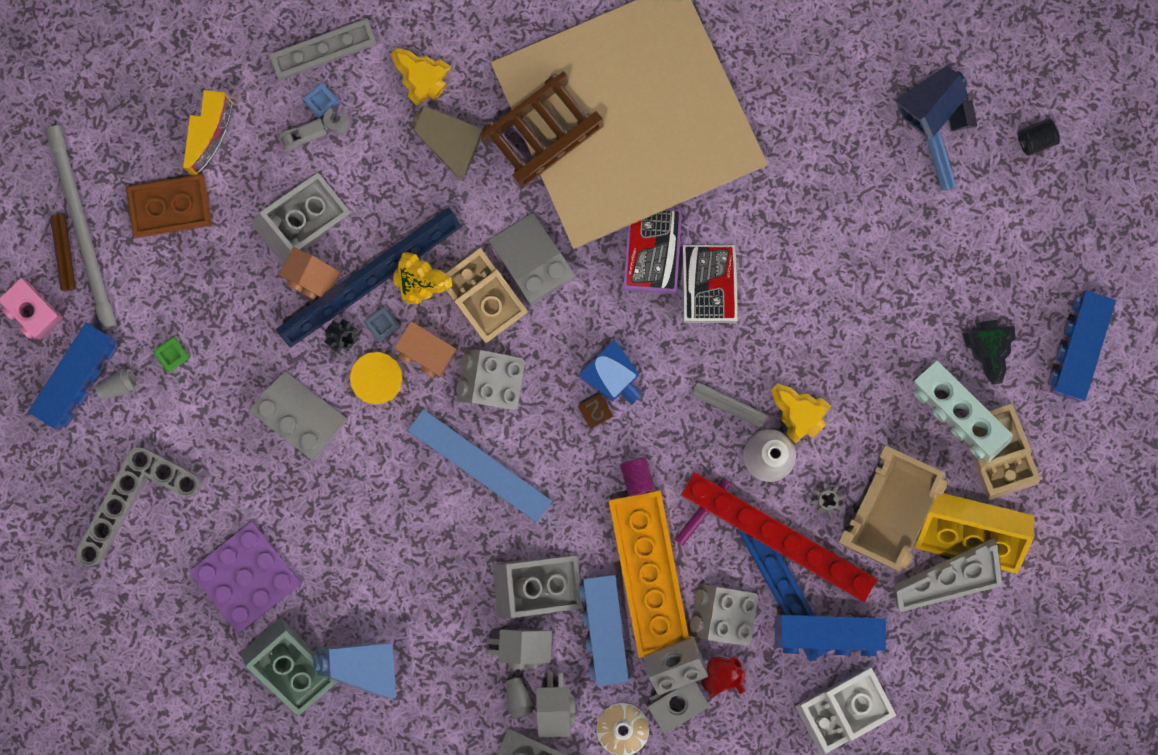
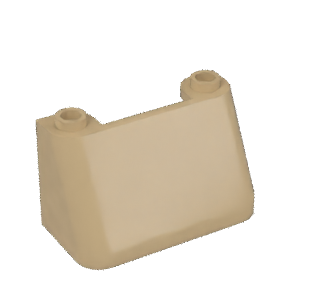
(894, 509)

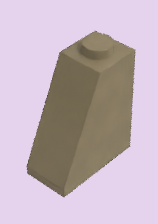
(448, 139)

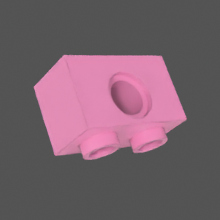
(44, 315)

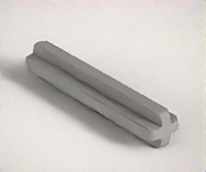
(728, 404)

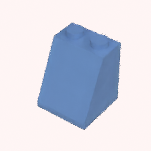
(360, 666)

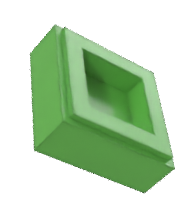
(171, 354)

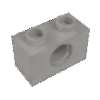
(676, 666)
(668, 718)

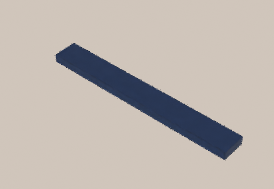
(367, 278)

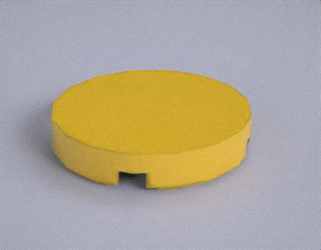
(376, 378)

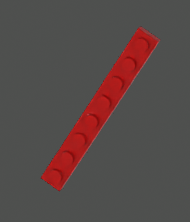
(778, 537)

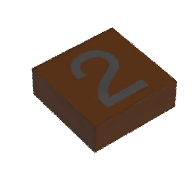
(595, 411)

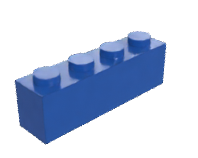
(1082, 345)
(73, 376)
(830, 633)

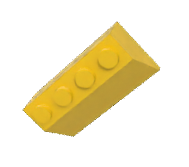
(962, 524)

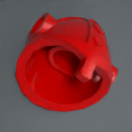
(723, 675)

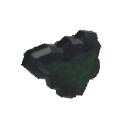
(991, 347)

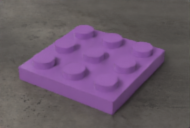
(245, 577)

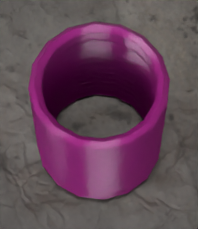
(637, 476)

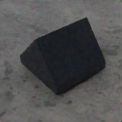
(963, 117)

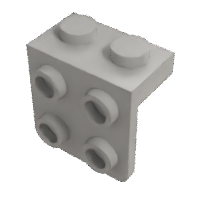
(490, 379)
(723, 615)

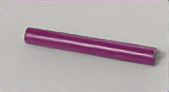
(697, 518)

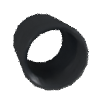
(1038, 137)

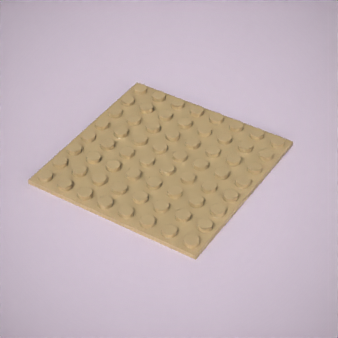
(663, 109)

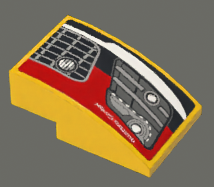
(207, 131)

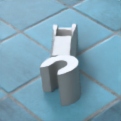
(315, 130)

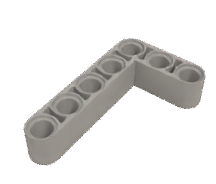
(128, 498)

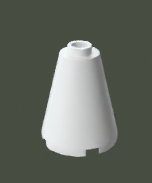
(758, 457)

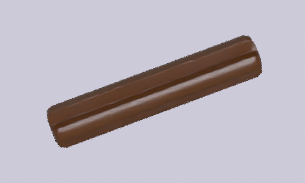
(62, 252)

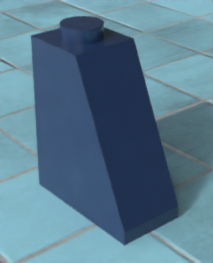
(933, 101)

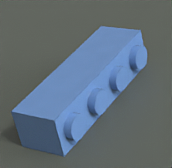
(605, 630)

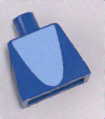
(612, 374)

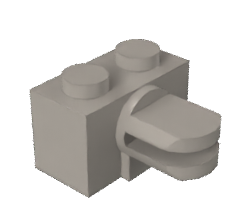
(522, 647)
(555, 709)

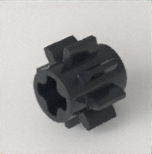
(340, 335)

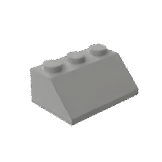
(298, 415)

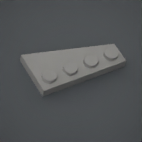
(956, 577)

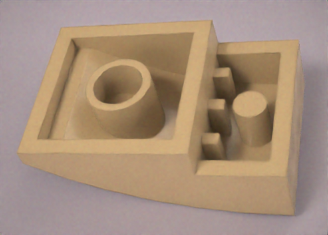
(483, 295)
(1013, 466)

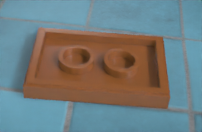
(168, 206)

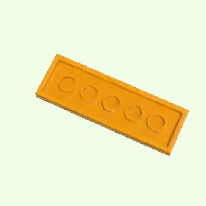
(648, 572)

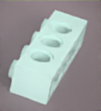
(937, 379)

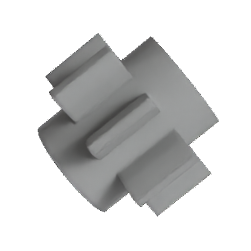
(835, 499)

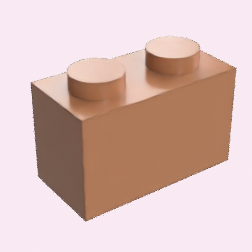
(308, 274)
(425, 349)

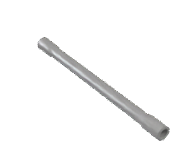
(58, 148)

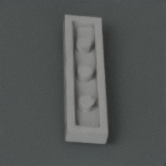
(323, 49)

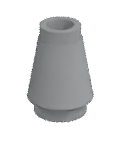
(118, 384)
(518, 700)

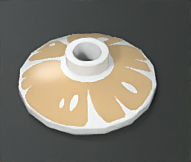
(619, 715)

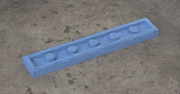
(480, 465)

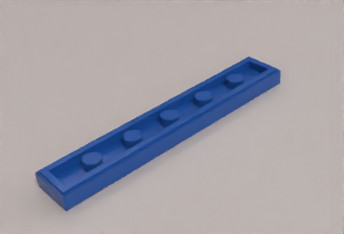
(779, 581)

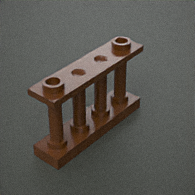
(545, 155)

